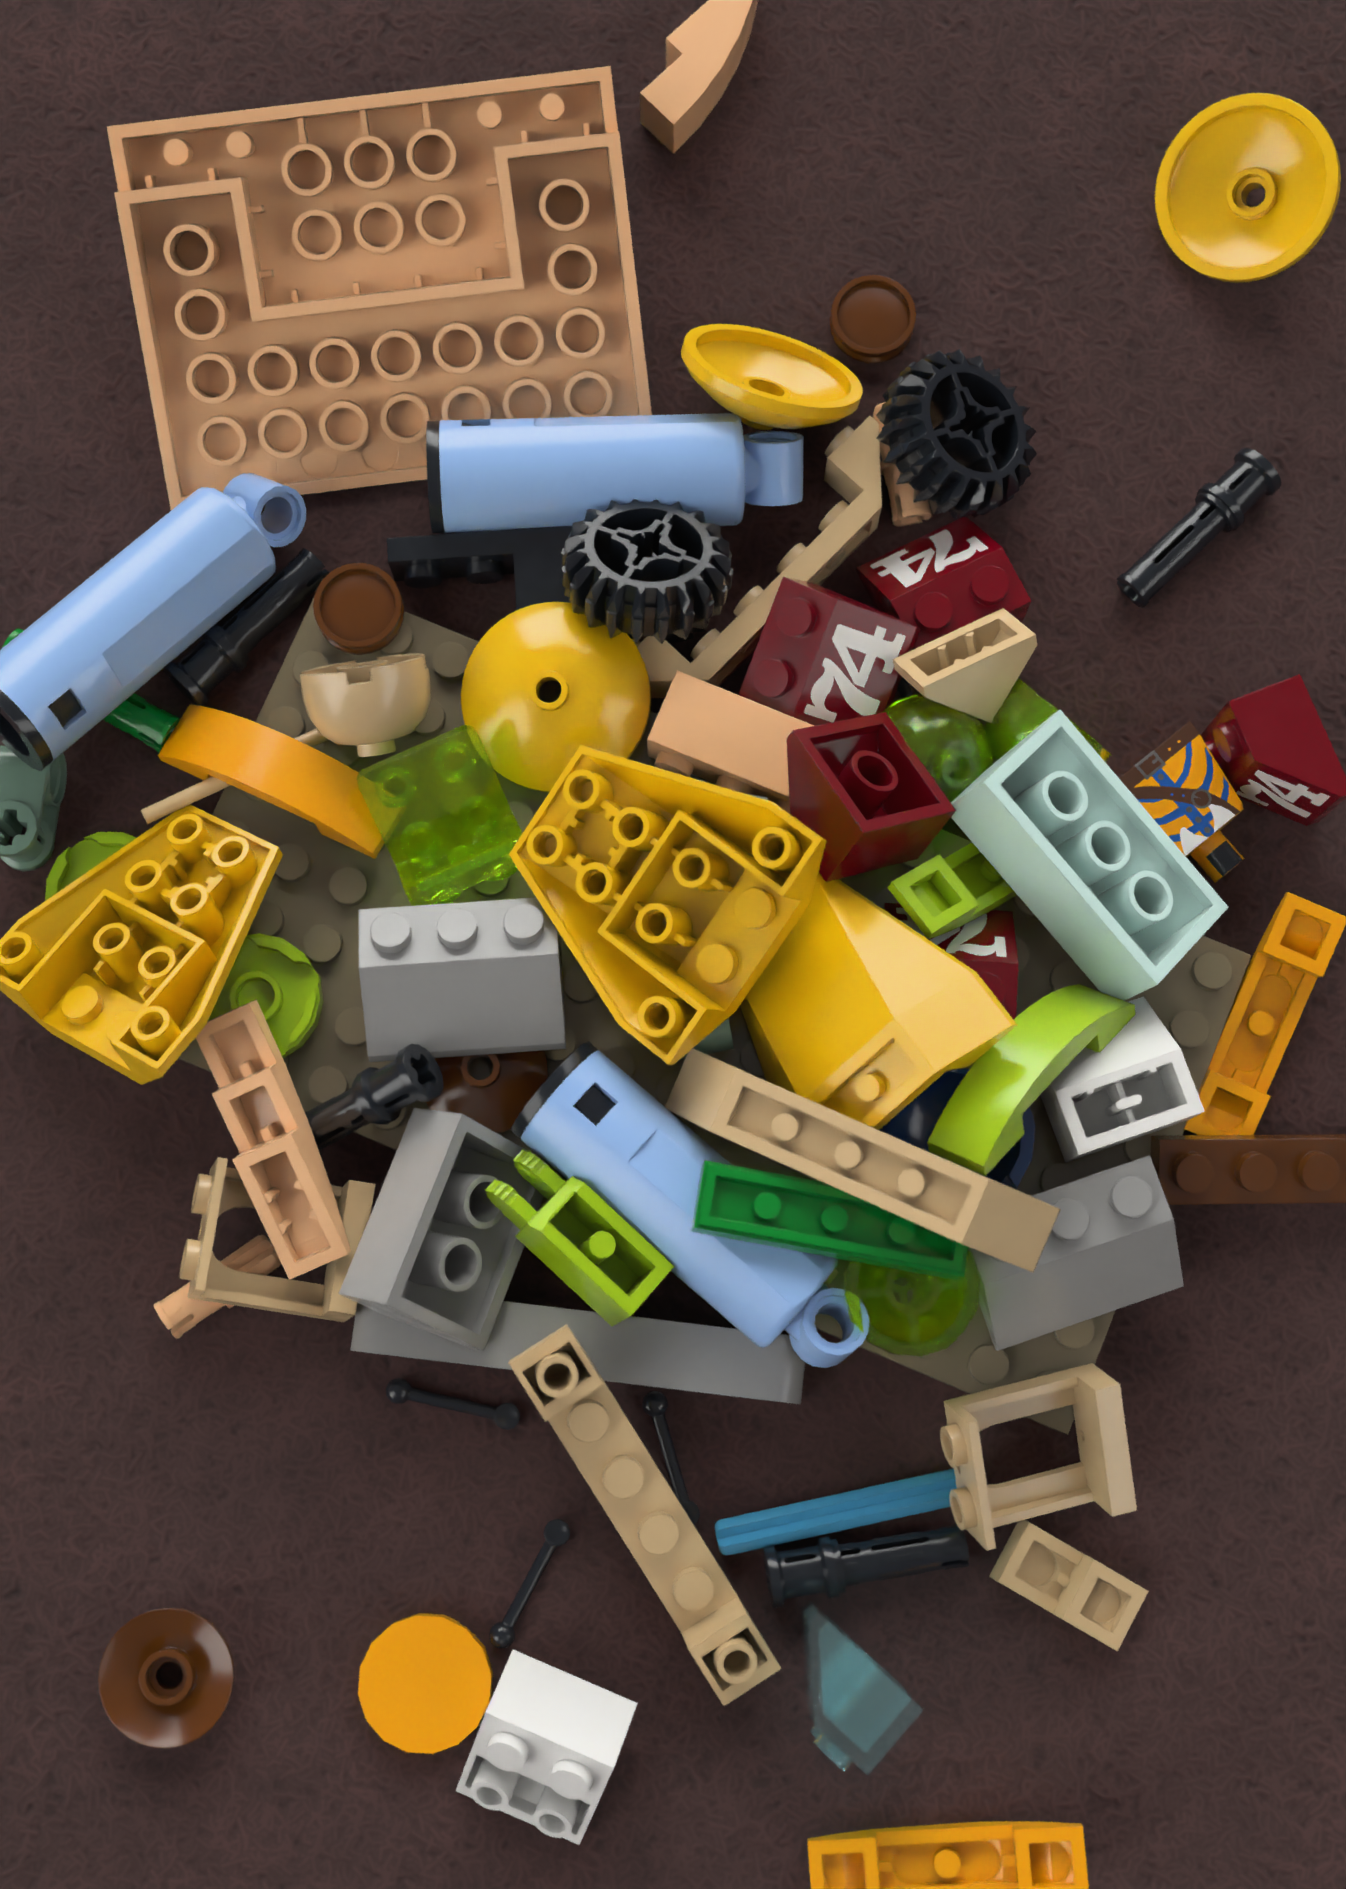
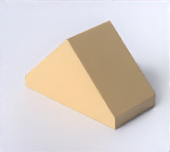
(971, 665)

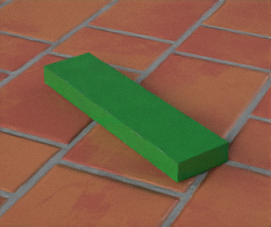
(817, 1221)

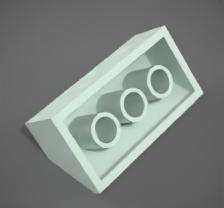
(1088, 859)

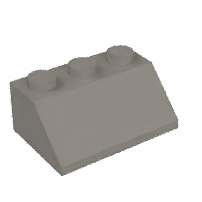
(461, 979)
(434, 1239)
(1104, 1253)

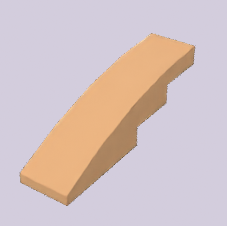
(274, 1141)

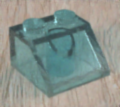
(850, 1696)

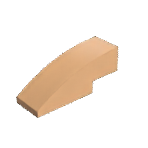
(698, 69)

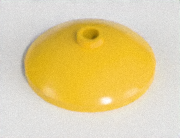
(1225, 156)
(769, 377)
(600, 701)

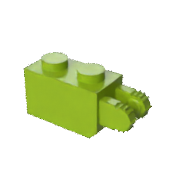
(582, 1240)

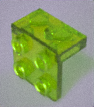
(442, 816)

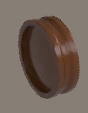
(872, 318)
(358, 608)

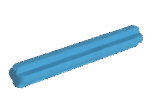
(835, 1512)

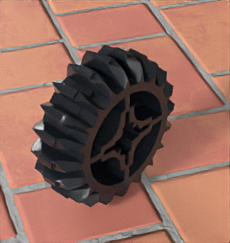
(956, 434)
(646, 569)

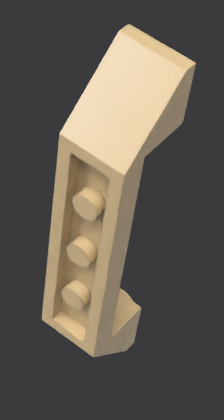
(856, 475)
(862, 1161)
(646, 1513)

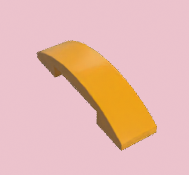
(276, 771)
(1265, 1016)
(952, 1857)

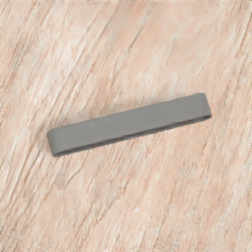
(628, 1353)

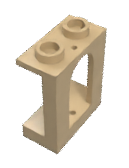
(219, 1284)
(1101, 1432)

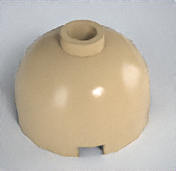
(368, 701)

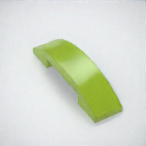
(950, 891)
(988, 1105)

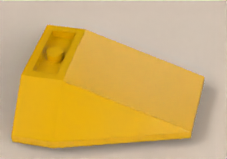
(666, 890)
(141, 942)
(866, 1009)

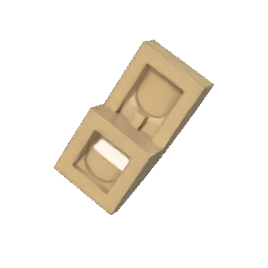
(1068, 1584)

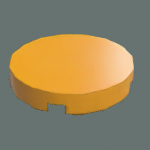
(425, 1683)

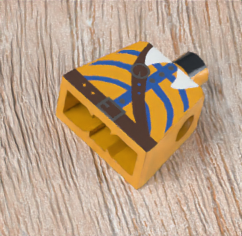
(1189, 799)

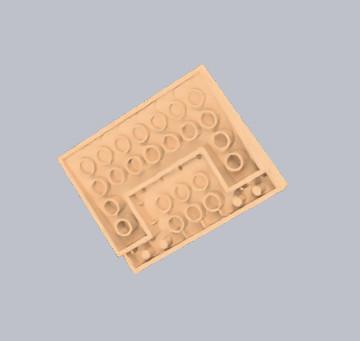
(377, 268)

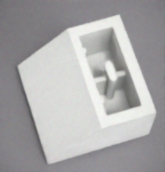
(1122, 1091)
(546, 1747)

